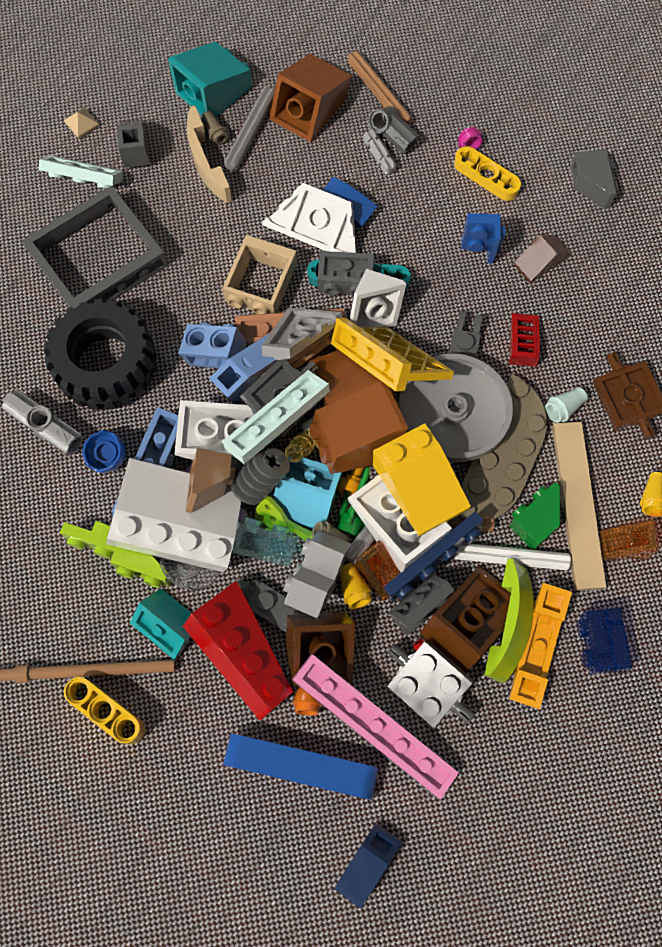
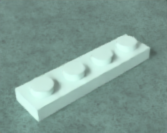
(276, 416)

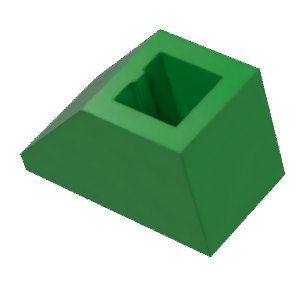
(540, 518)

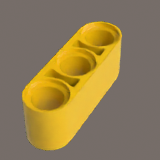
(90, 708)

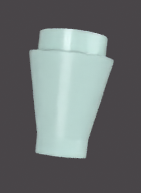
(564, 405)

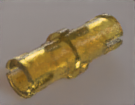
(300, 446)

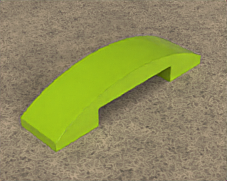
(505, 658)

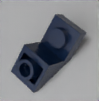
(367, 865)

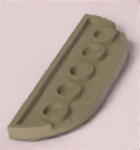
(500, 476)

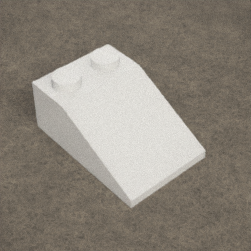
(207, 425)
(390, 526)

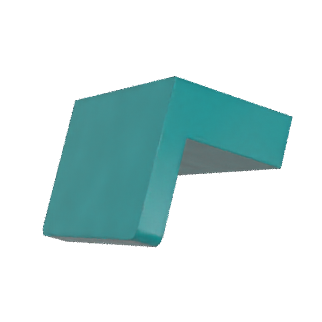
(162, 622)

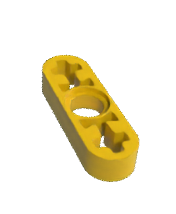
(489, 184)

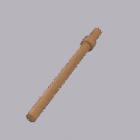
(26, 673)

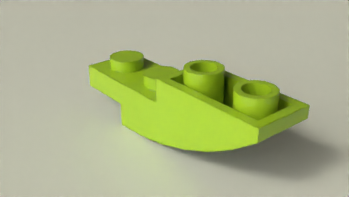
(125, 561)

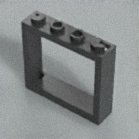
(82, 214)

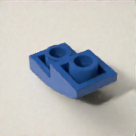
(361, 205)

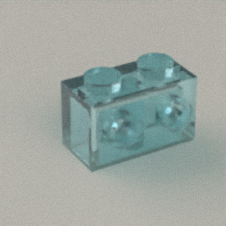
(264, 543)

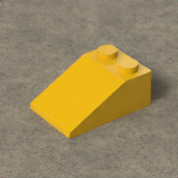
(420, 479)

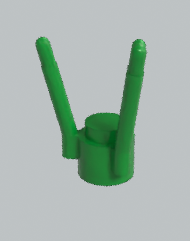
(348, 519)

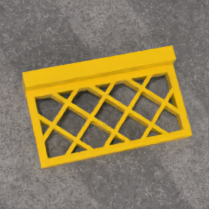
(387, 355)

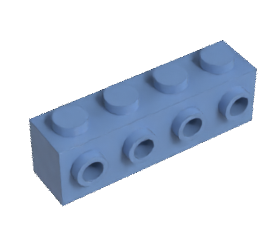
(158, 441)

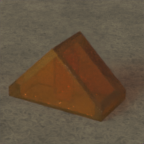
(630, 541)
(377, 568)

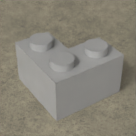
(317, 575)

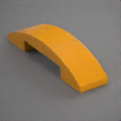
(532, 670)

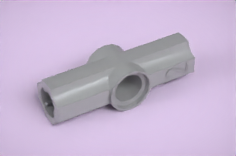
(31, 413)

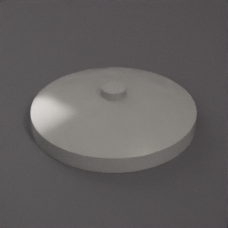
(462, 413)

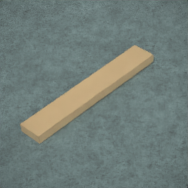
(578, 507)

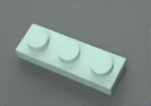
(80, 171)

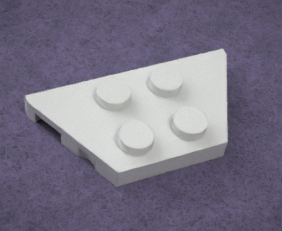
(316, 219)

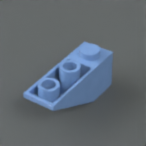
(242, 371)

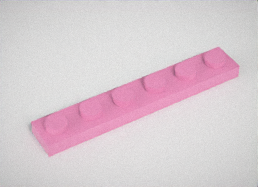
(375, 726)

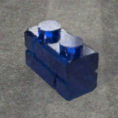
(604, 641)

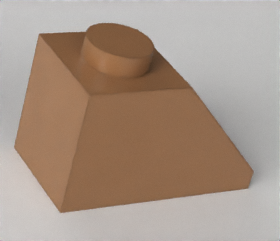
(208, 478)

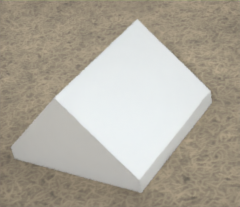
(377, 300)

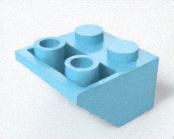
(307, 492)

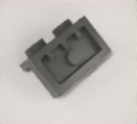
(342, 271)
(421, 603)

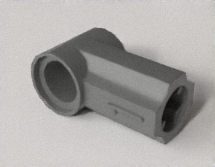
(395, 130)

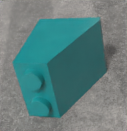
(209, 77)

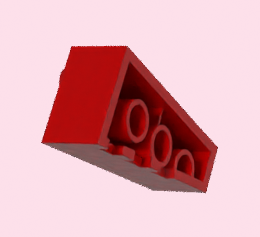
(239, 649)

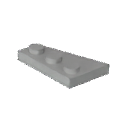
(297, 331)

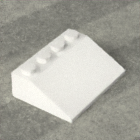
(154, 519)

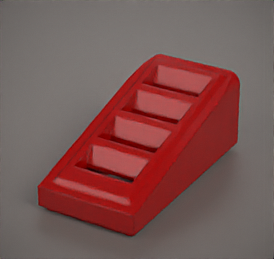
(524, 358)

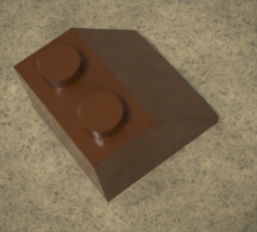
(325, 637)

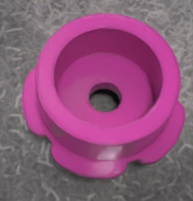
(470, 137)

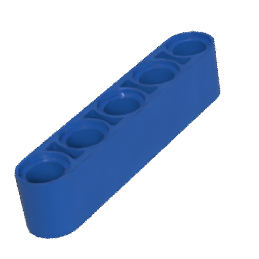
(301, 766)

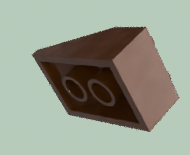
(469, 619)

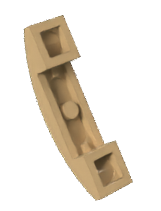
(213, 178)

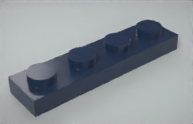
(426, 564)

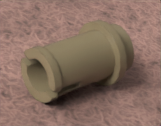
(217, 133)
(326, 527)

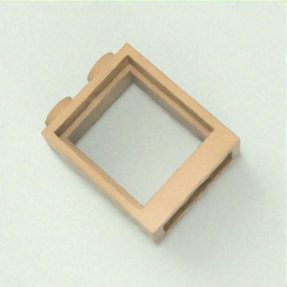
(265, 253)

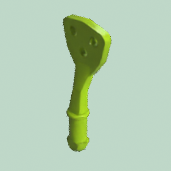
(271, 513)

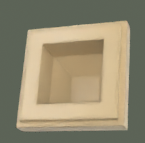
(81, 123)

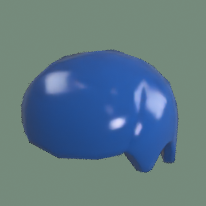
(104, 451)

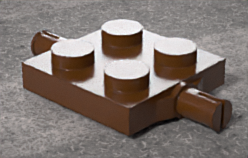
(629, 395)

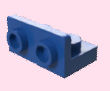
(483, 233)

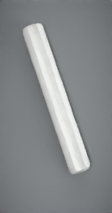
(525, 557)

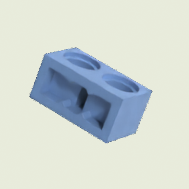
(210, 345)

